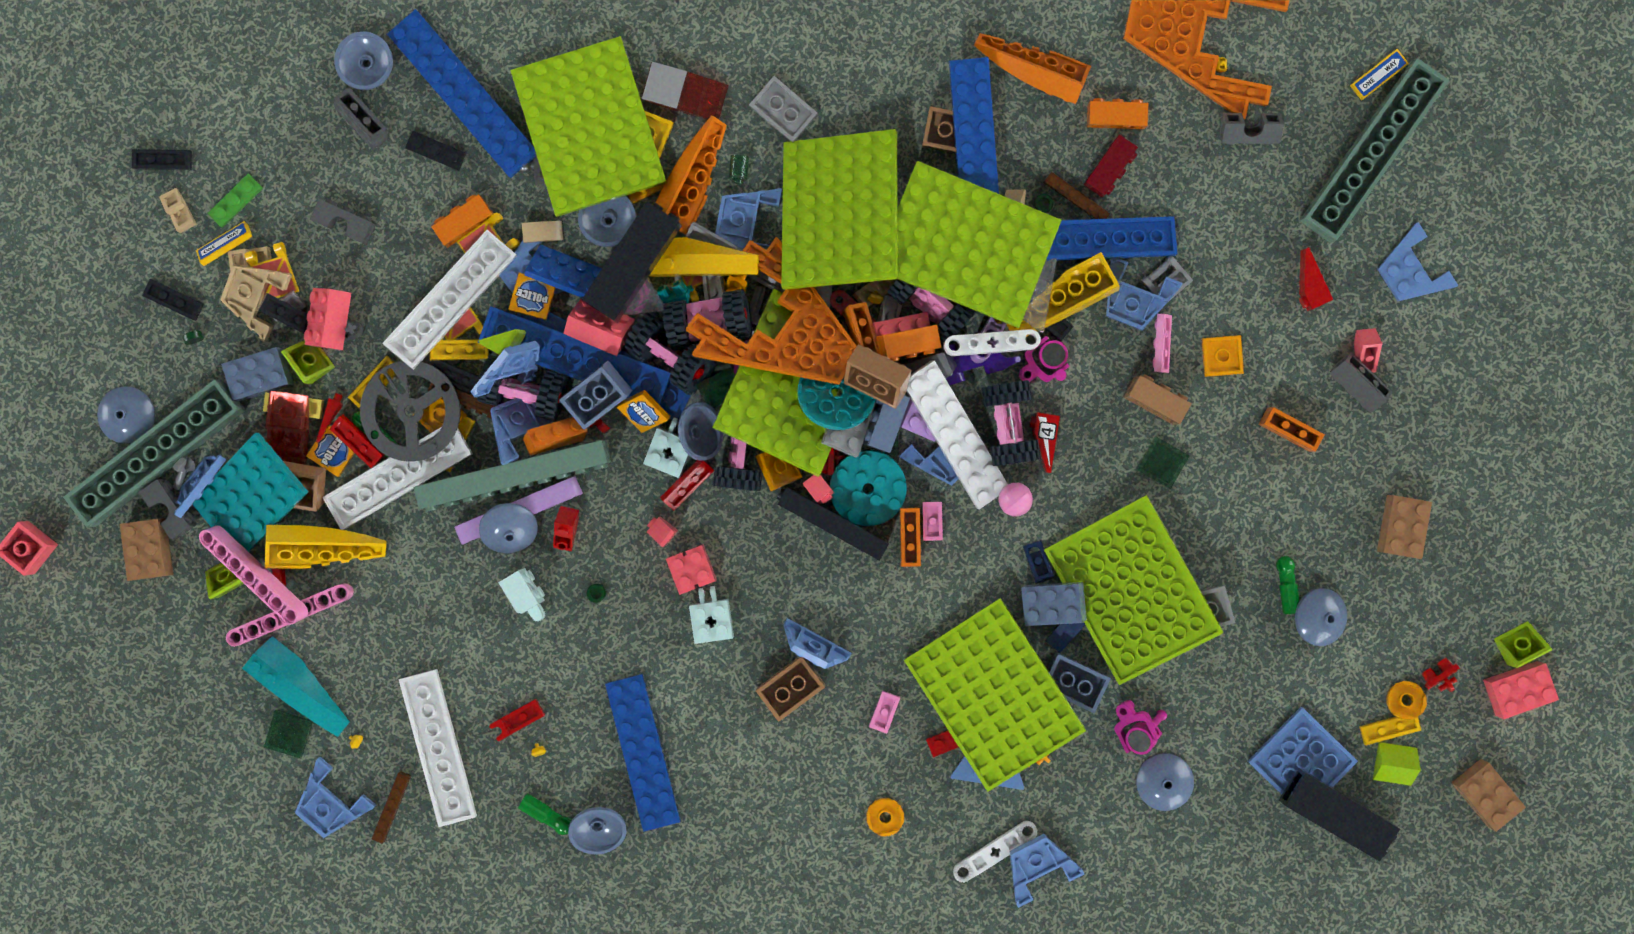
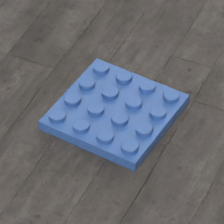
(1303, 745)

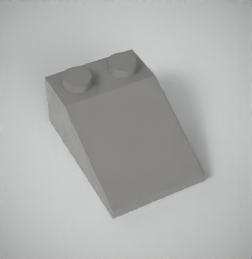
(1219, 603)

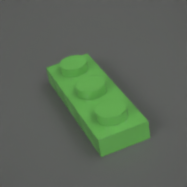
(235, 200)

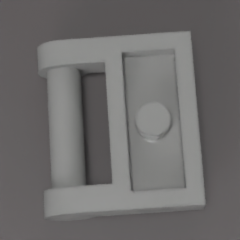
(1178, 275)

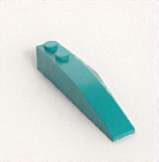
(294, 683)

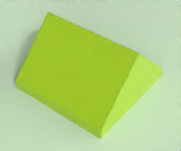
(501, 341)
(308, 361)
(220, 581)
(1521, 645)
(1396, 764)

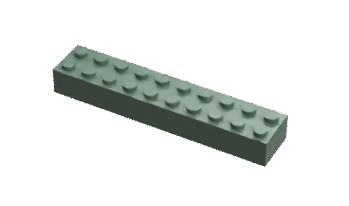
(1374, 150)
(154, 453)
(507, 477)

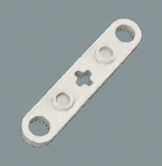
(1006, 342)
(982, 859)

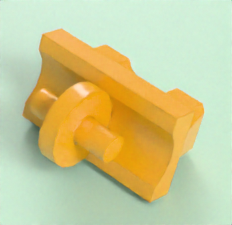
(736, 282)

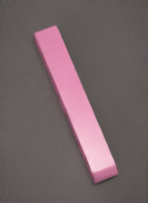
(253, 574)
(265, 627)

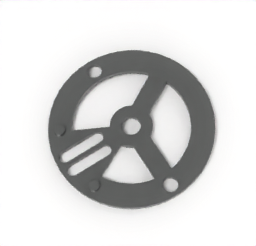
(412, 451)

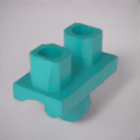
(679, 292)

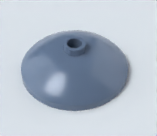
(352, 55)
(593, 219)
(136, 410)
(696, 431)
(504, 521)
(1313, 615)
(1158, 771)
(597, 830)

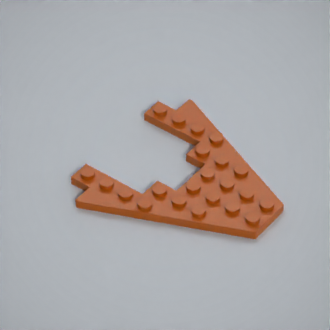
(1173, 37)
(806, 347)

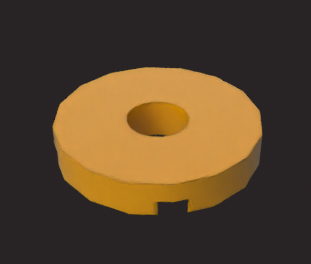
(1395, 703)
(885, 828)

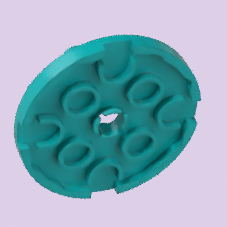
(833, 412)
(882, 501)

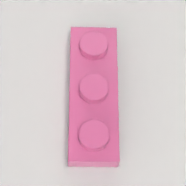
(1162, 343)

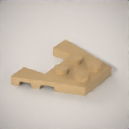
(245, 293)

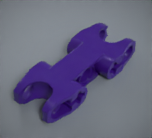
(994, 363)

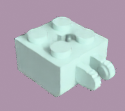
(658, 458)
(524, 593)
(718, 610)

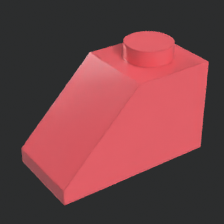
(1368, 347)
(818, 489)
(661, 531)

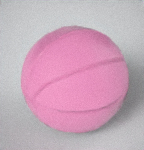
(1015, 499)

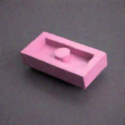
(932, 521)
(884, 712)

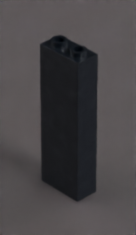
(632, 261)
(832, 523)
(1339, 814)

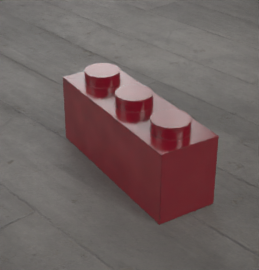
(1111, 166)

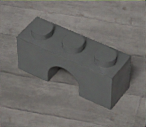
(1266, 131)
(327, 214)
(161, 493)

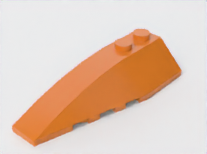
(1047, 72)
(691, 175)

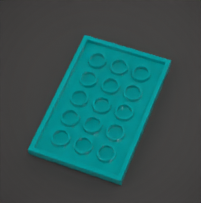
(250, 493)

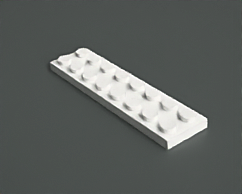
(449, 299)
(955, 434)
(390, 481)
(437, 748)

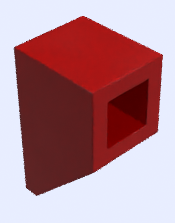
(565, 528)

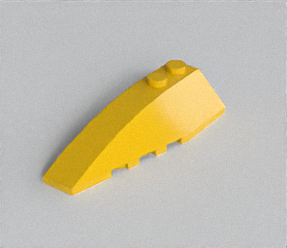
(700, 258)
(1077, 290)
(310, 545)

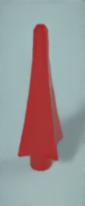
(332, 409)

